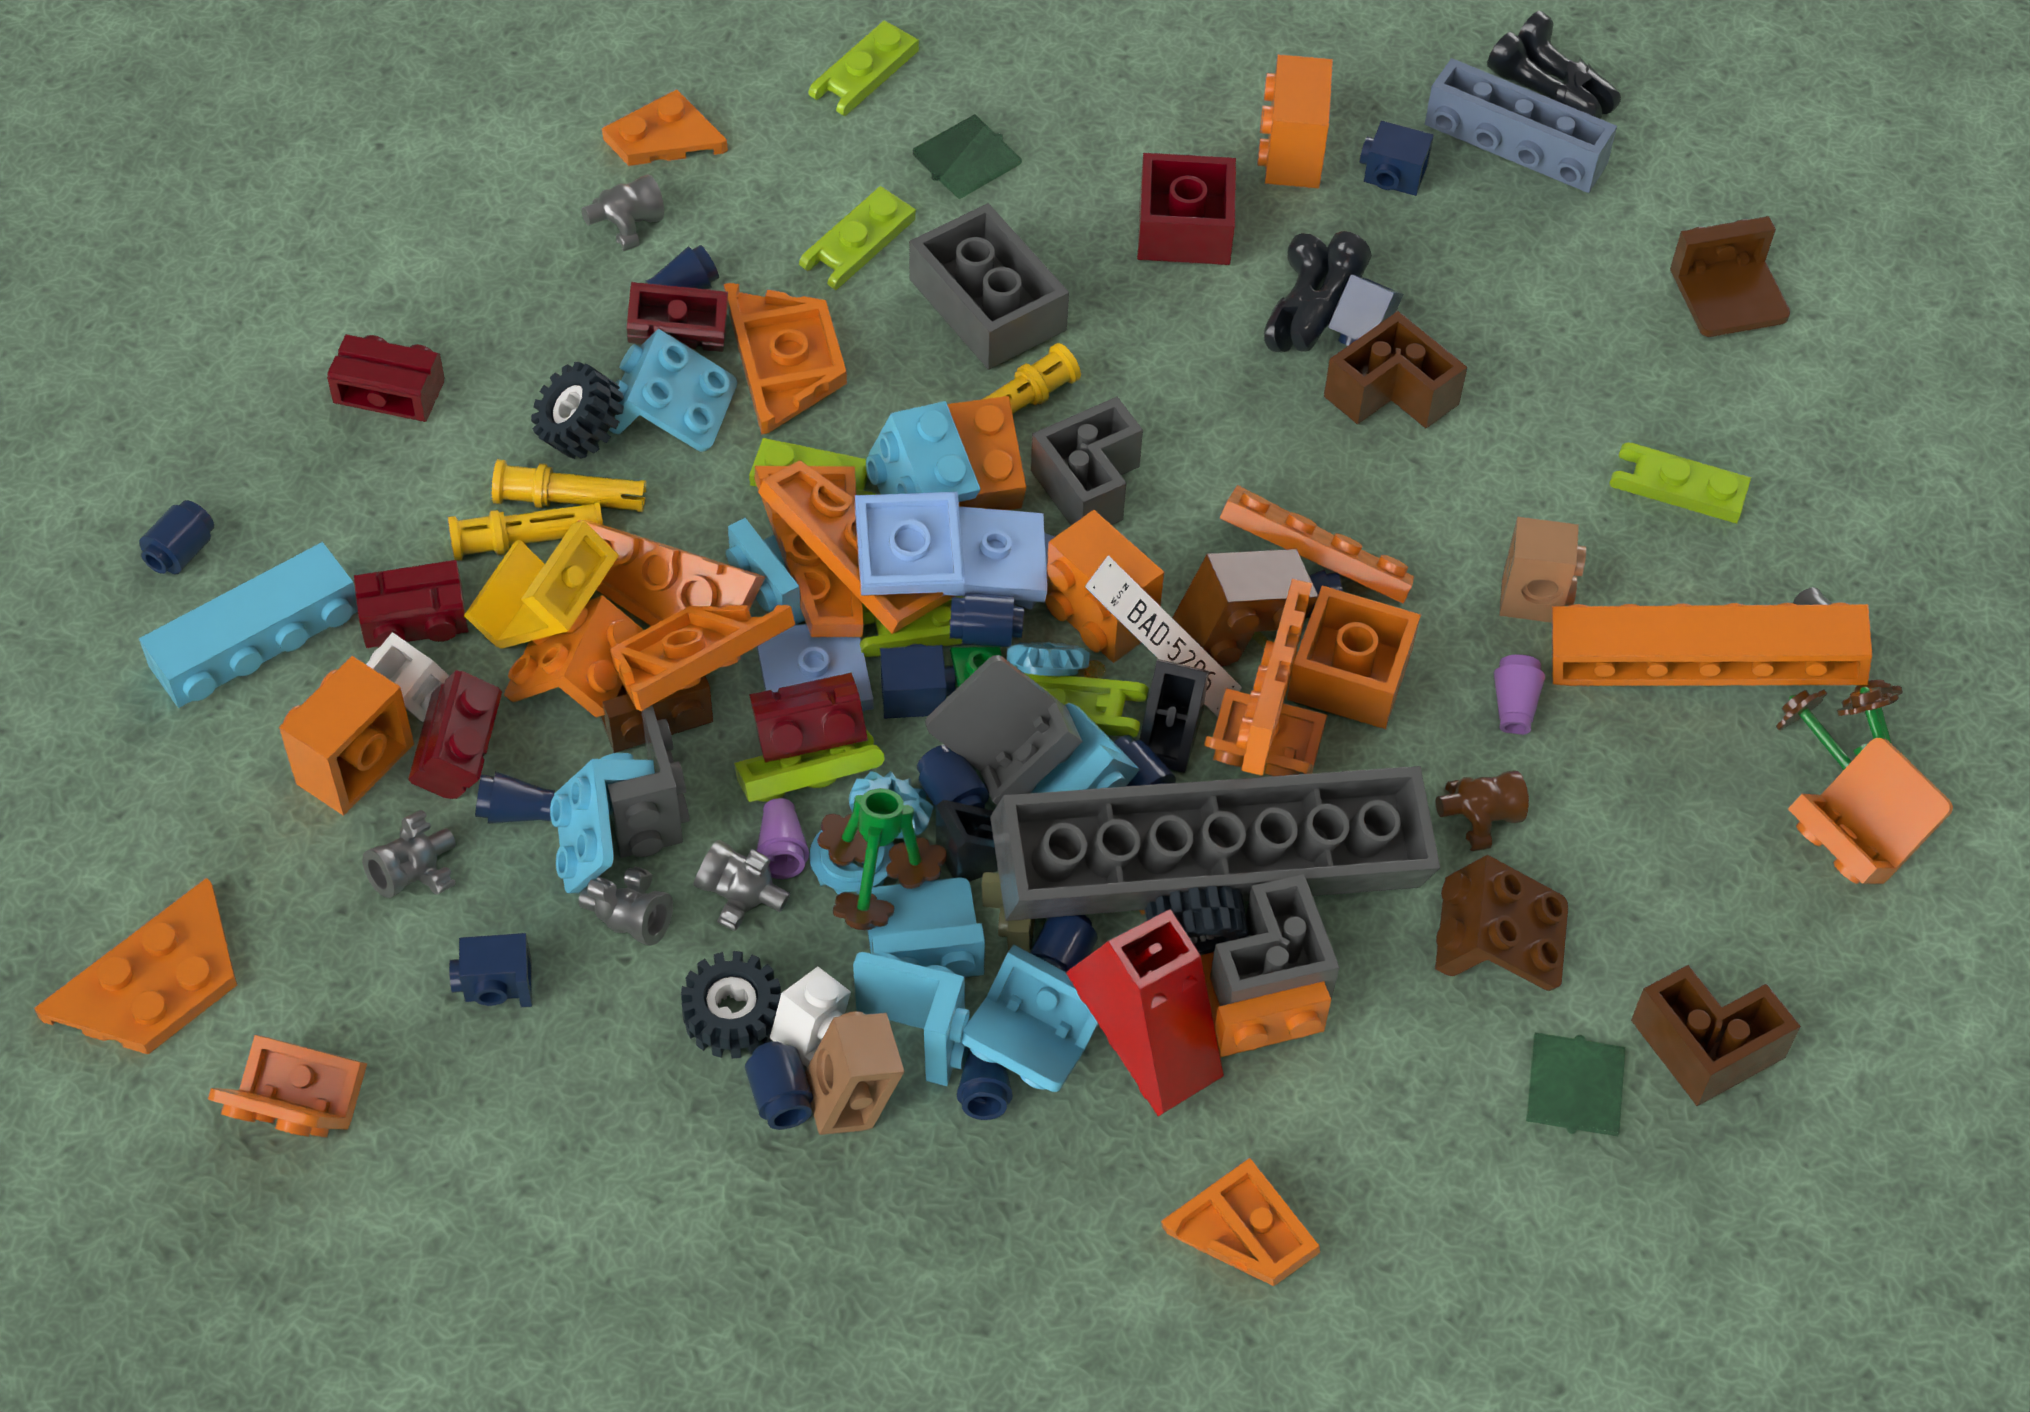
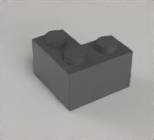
(1084, 460)
(1284, 948)

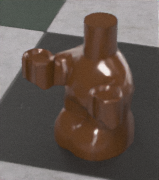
(1485, 801)

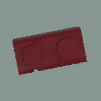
(684, 313)
(386, 377)
(411, 603)
(808, 717)
(455, 735)

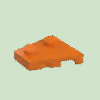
(663, 131)
(1245, 1226)

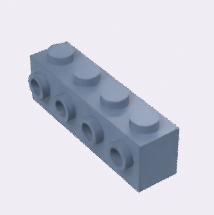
(1520, 125)

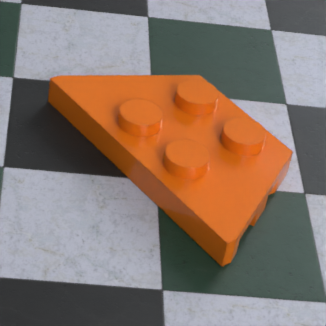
(785, 352)
(690, 646)
(152, 978)

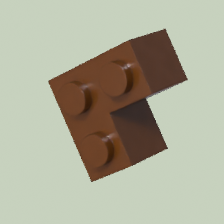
(1399, 366)
(1237, 597)
(1710, 1044)

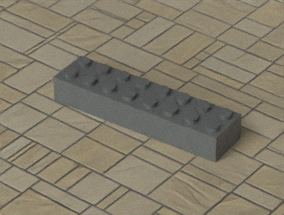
(1143, 842)

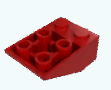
(1154, 1009)

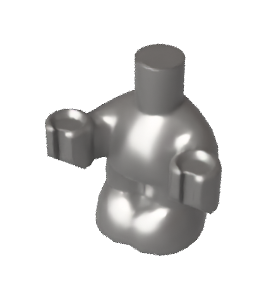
(625, 206)
(410, 859)
(740, 880)
(630, 908)

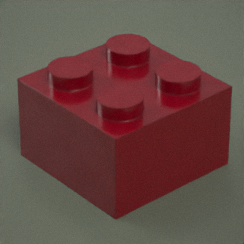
(1187, 208)

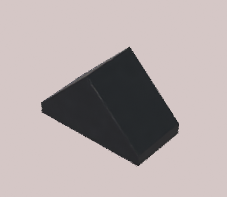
(1174, 712)
(967, 838)

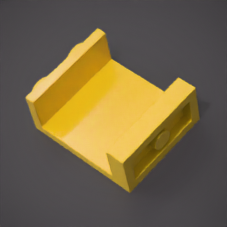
(537, 599)

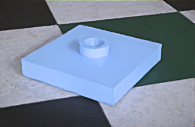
(909, 543)
(1003, 553)
(799, 658)

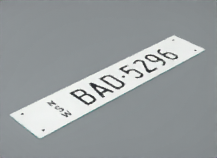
(1156, 628)

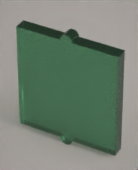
(966, 156)
(1576, 1084)

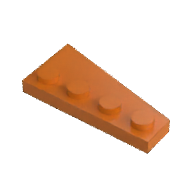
(827, 524)
(1316, 544)
(662, 580)
(824, 599)
(1272, 681)

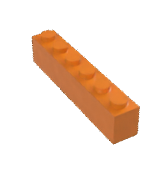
(1711, 645)

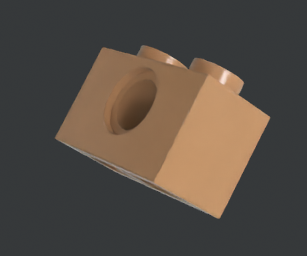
(1541, 569)
(853, 1072)

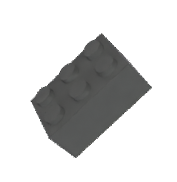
(988, 286)

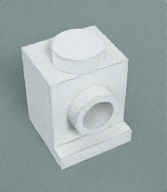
(410, 670)
(807, 1012)

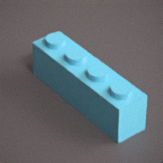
(250, 625)

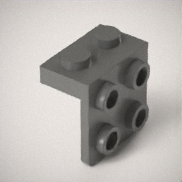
(1005, 728)
(653, 806)

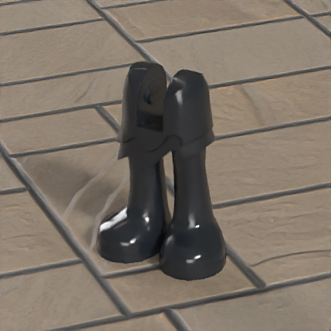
(1531, 52)
(1318, 289)

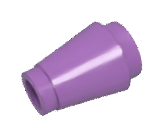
(1518, 692)
(782, 839)

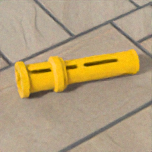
(1035, 383)
(544, 486)
(500, 531)

